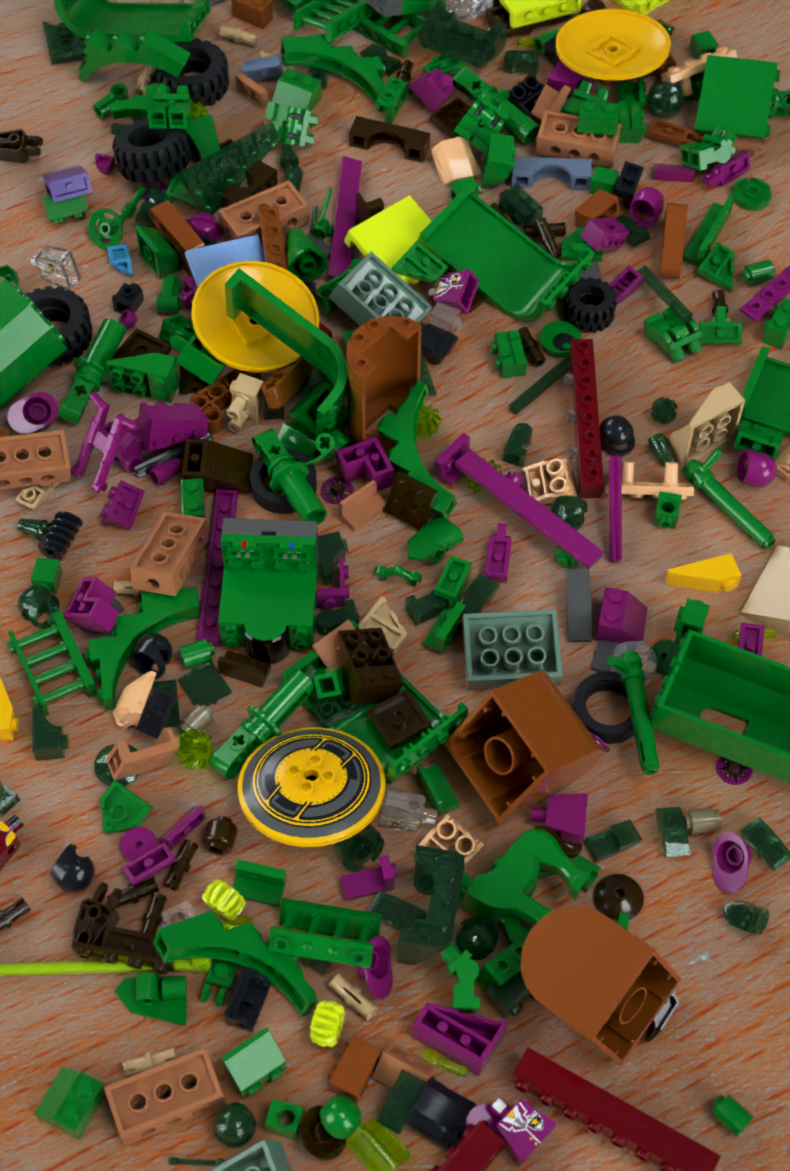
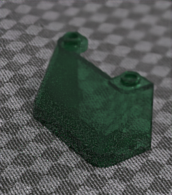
(459, 39)
(440, 876)

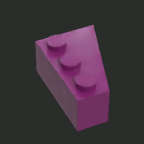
(170, 425)
(458, 1035)

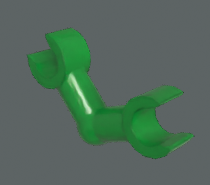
(411, 577)

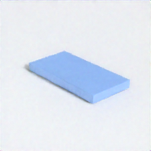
(210, 258)

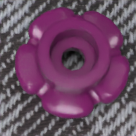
(128, 318)

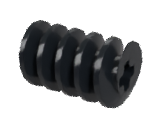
(59, 535)

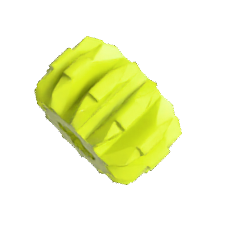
(224, 900)
(327, 1023)

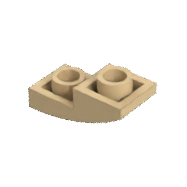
(35, 495)

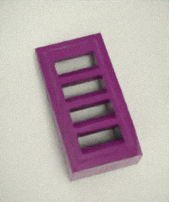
(632, 274)

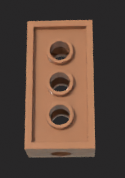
(560, 139)
(243, 219)
(33, 459)
(169, 553)
(152, 1084)

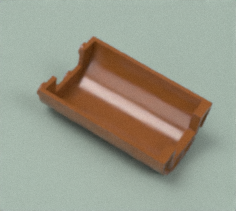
(380, 370)

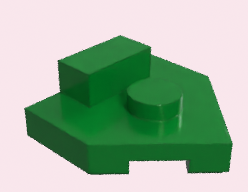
(574, 247)
(122, 809)

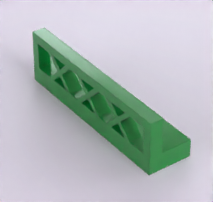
(708, 232)

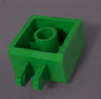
(196, 357)

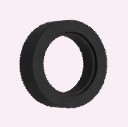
(268, 500)
(597, 682)

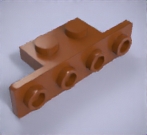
(272, 236)

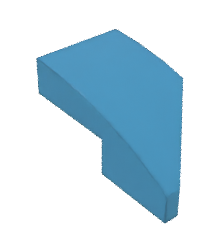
(120, 259)

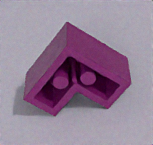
(365, 460)
(92, 606)

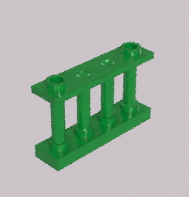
(336, 25)
(387, 38)
(74, 664)
(329, 920)

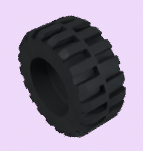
(208, 61)
(150, 153)
(67, 307)

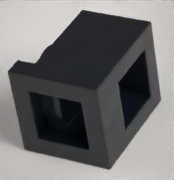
(128, 295)

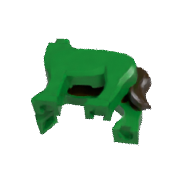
(508, 889)

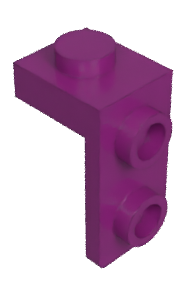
(335, 597)
(371, 880)

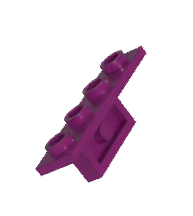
(768, 296)

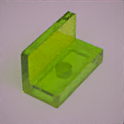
(377, 1147)

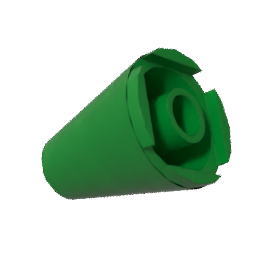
(303, 255)

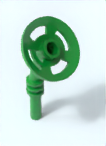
(109, 227)

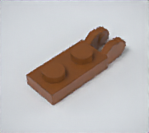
(672, 133)

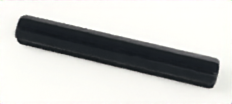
(177, 452)

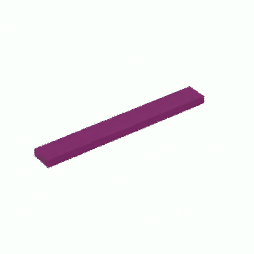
(344, 216)
(224, 507)
(529, 509)

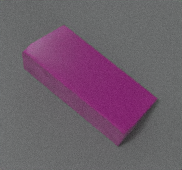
(673, 172)
(183, 827)
(148, 864)

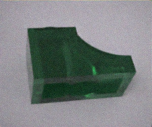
(330, 549)
(47, 739)

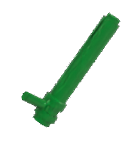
(705, 481)
(633, 679)

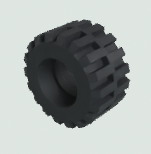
(590, 317)

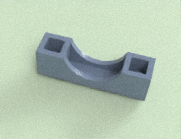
(574, 172)

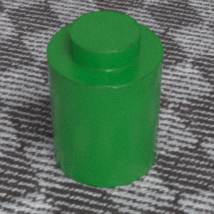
(541, 39)
(758, 272)
(196, 653)
(731, 1114)

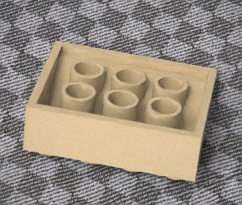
(771, 595)

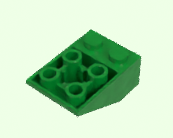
(145, 376)

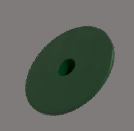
(664, 652)

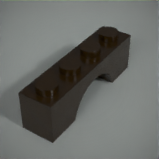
(370, 132)

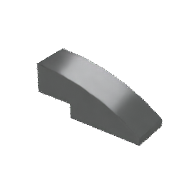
(578, 605)

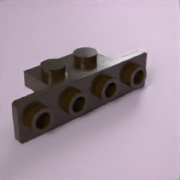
(125, 946)

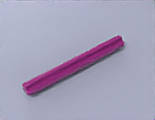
(615, 509)

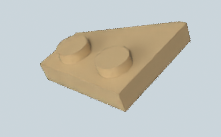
(383, 617)

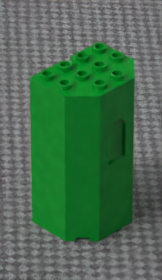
(26, 340)
(735, 683)

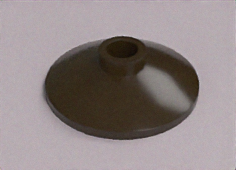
(612, 905)
(322, 1148)

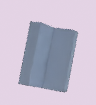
(263, 68)

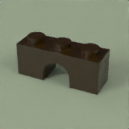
(259, 178)

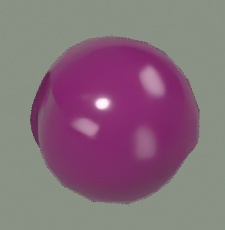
(648, 202)
(761, 468)

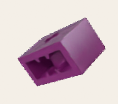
(604, 233)

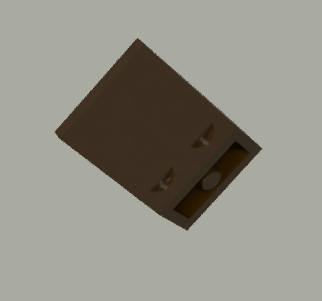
(217, 465)
(368, 665)

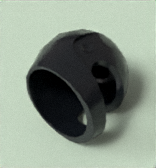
(616, 431)
(152, 650)
(72, 871)

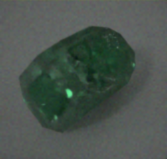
(746, 916)

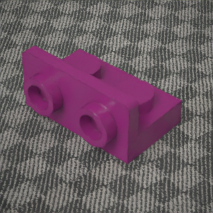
(445, 463)
(122, 505)

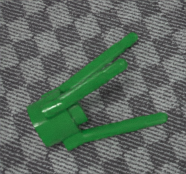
(320, 228)

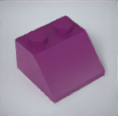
(621, 617)

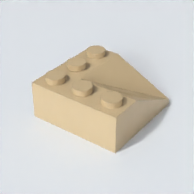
(711, 426)

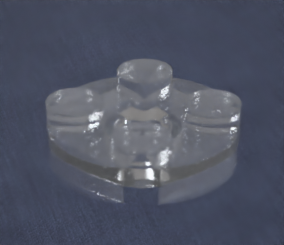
(464, 11)
(643, 649)

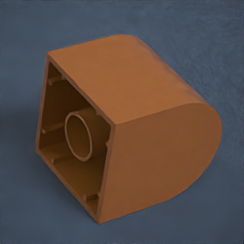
(522, 745)
(596, 977)

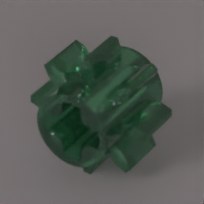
(664, 410)

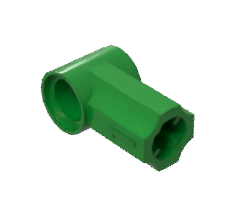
(117, 92)
(169, 300)

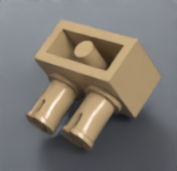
(246, 401)

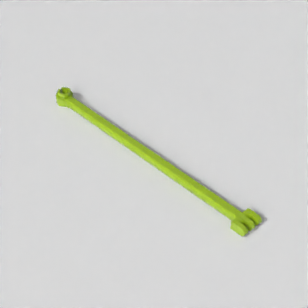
(197, 965)

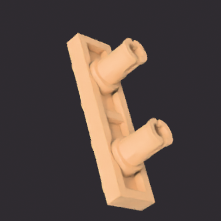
(692, 67)
(639, 489)

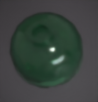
(665, 99)
(154, 197)
(359, 849)

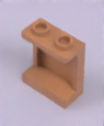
(126, 764)

